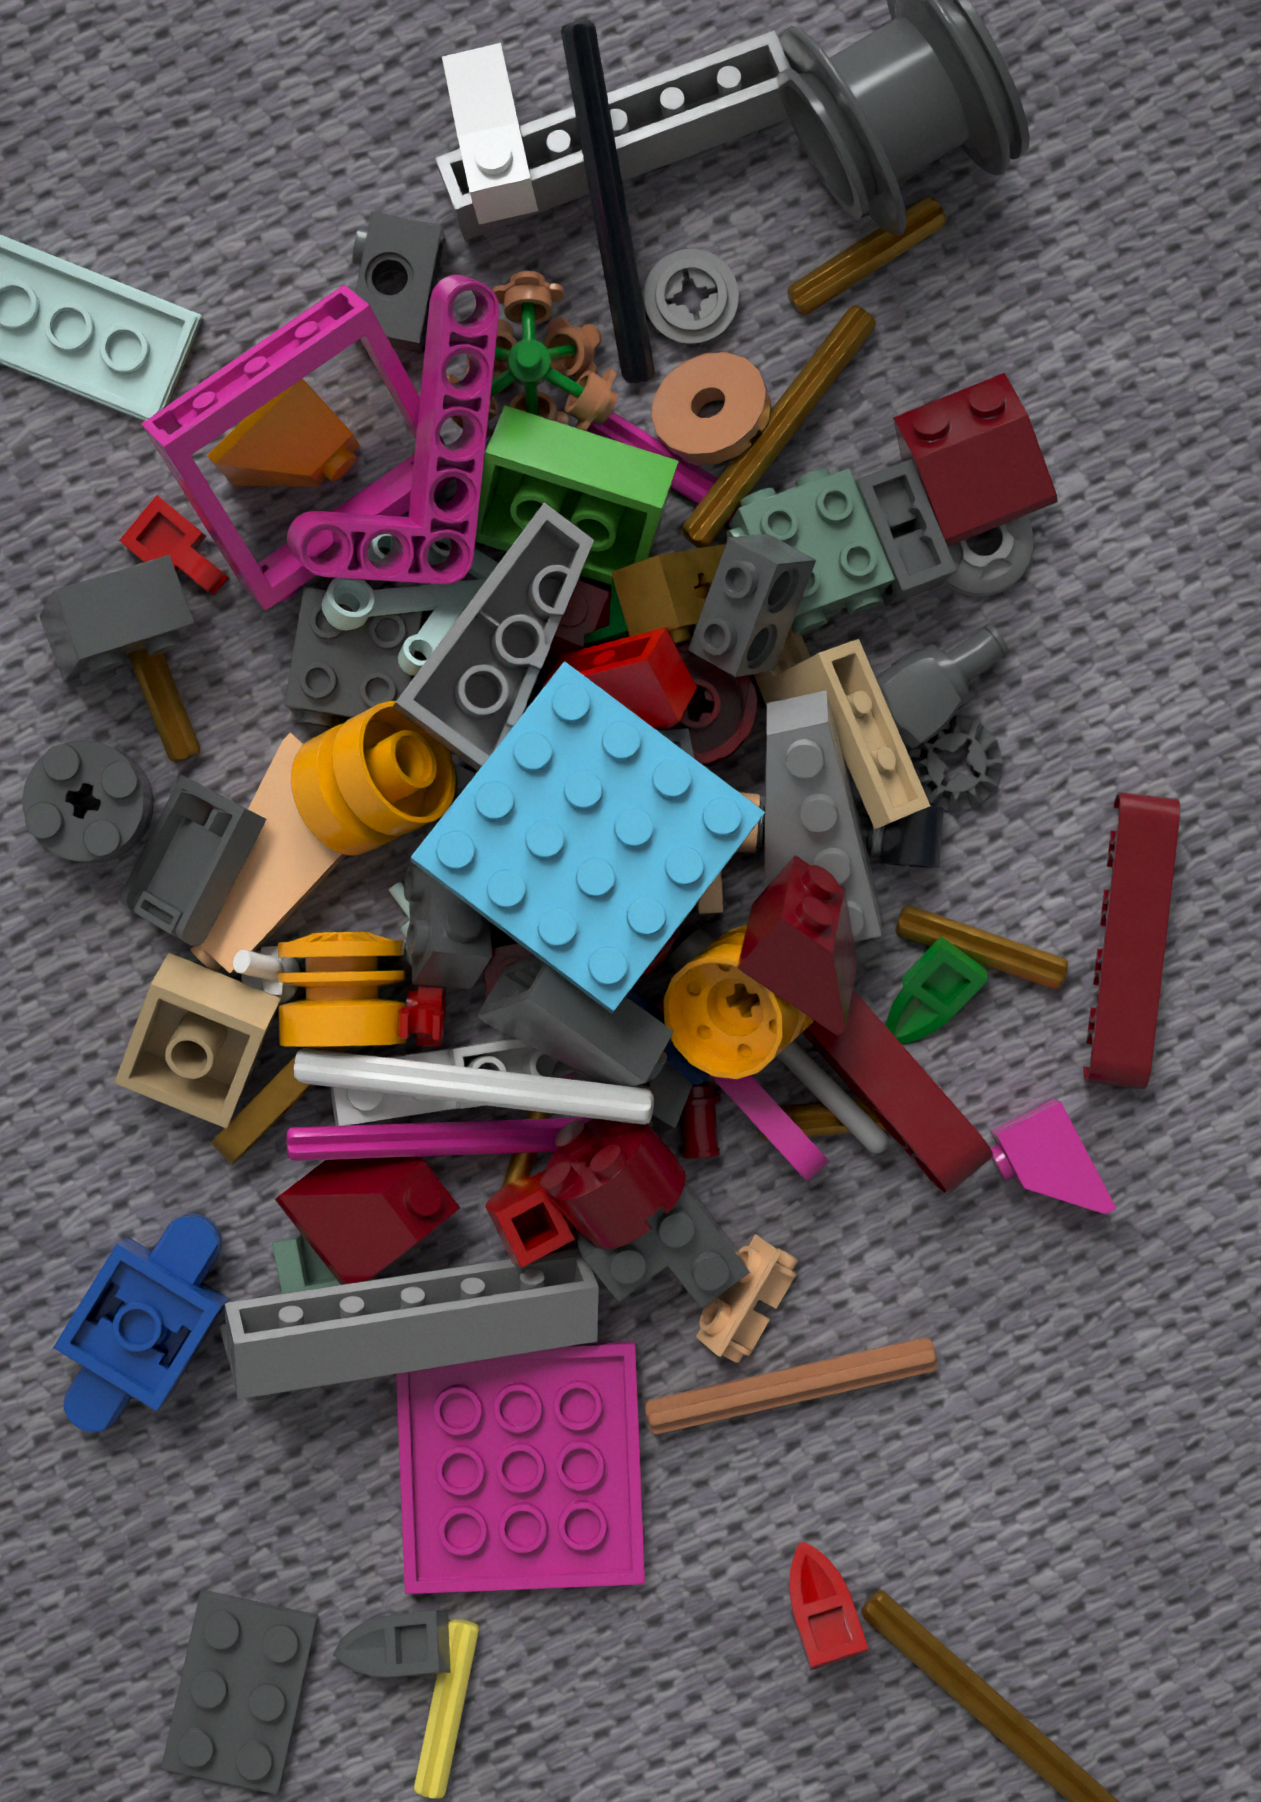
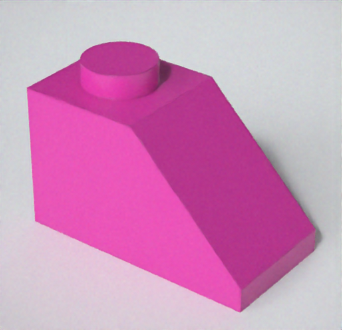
(1049, 1158)

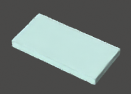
(90, 332)

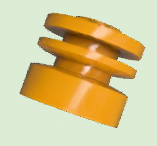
(340, 991)
(724, 1016)

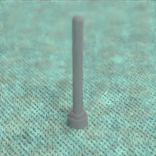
(803, 1065)

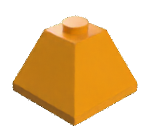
(287, 443)

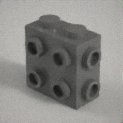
(346, 669)

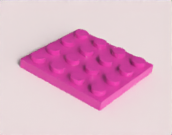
(522, 1472)

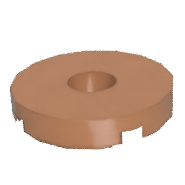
(705, 380)

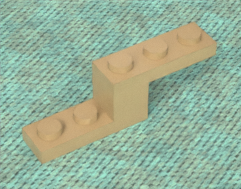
(861, 719)

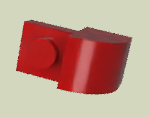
(528, 1220)

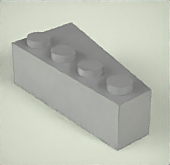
(492, 654)
(813, 805)

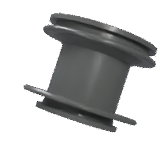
(901, 104)

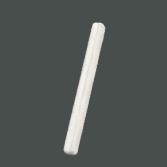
(474, 1086)

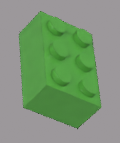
(590, 480)

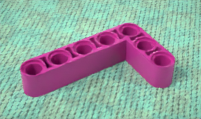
(432, 460)

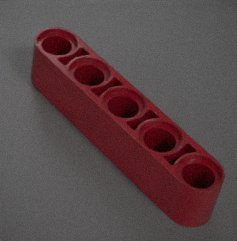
(1134, 940)
(902, 1097)

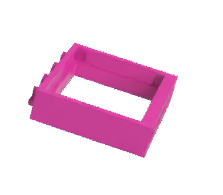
(250, 384)

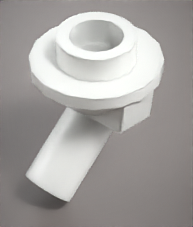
(262, 969)

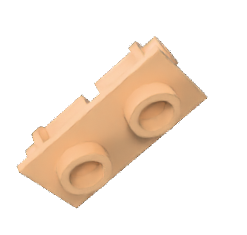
(729, 1322)

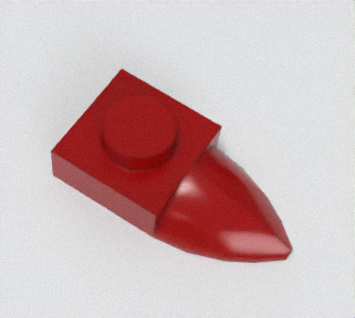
(823, 1610)

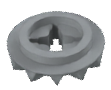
(707, 274)

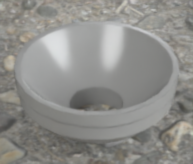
(996, 572)

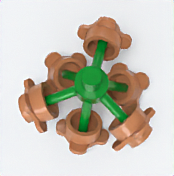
(564, 353)

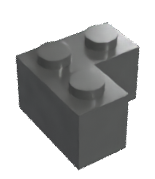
(115, 614)
(684, 1241)

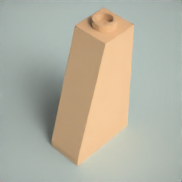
(276, 876)

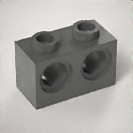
(906, 531)
(751, 604)

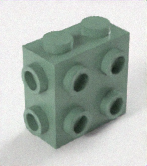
(831, 525)

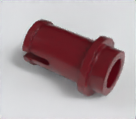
(700, 1122)

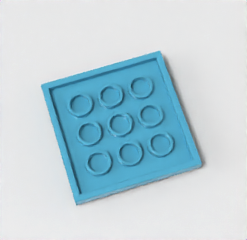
(587, 837)

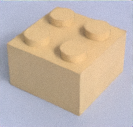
(197, 1040)

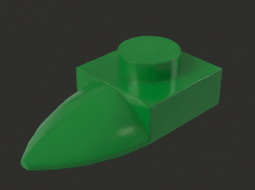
(934, 991)

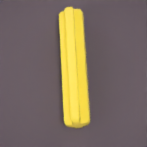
(446, 1712)

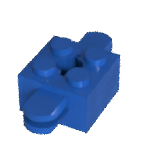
(142, 1322)

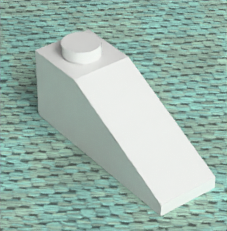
(489, 134)

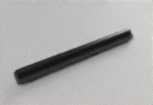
(608, 200)

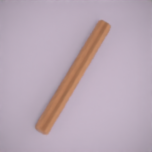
(791, 1385)

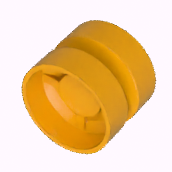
(371, 781)

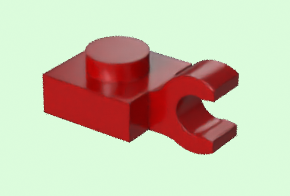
(166, 532)
(423, 1015)

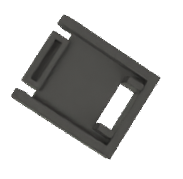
(190, 866)

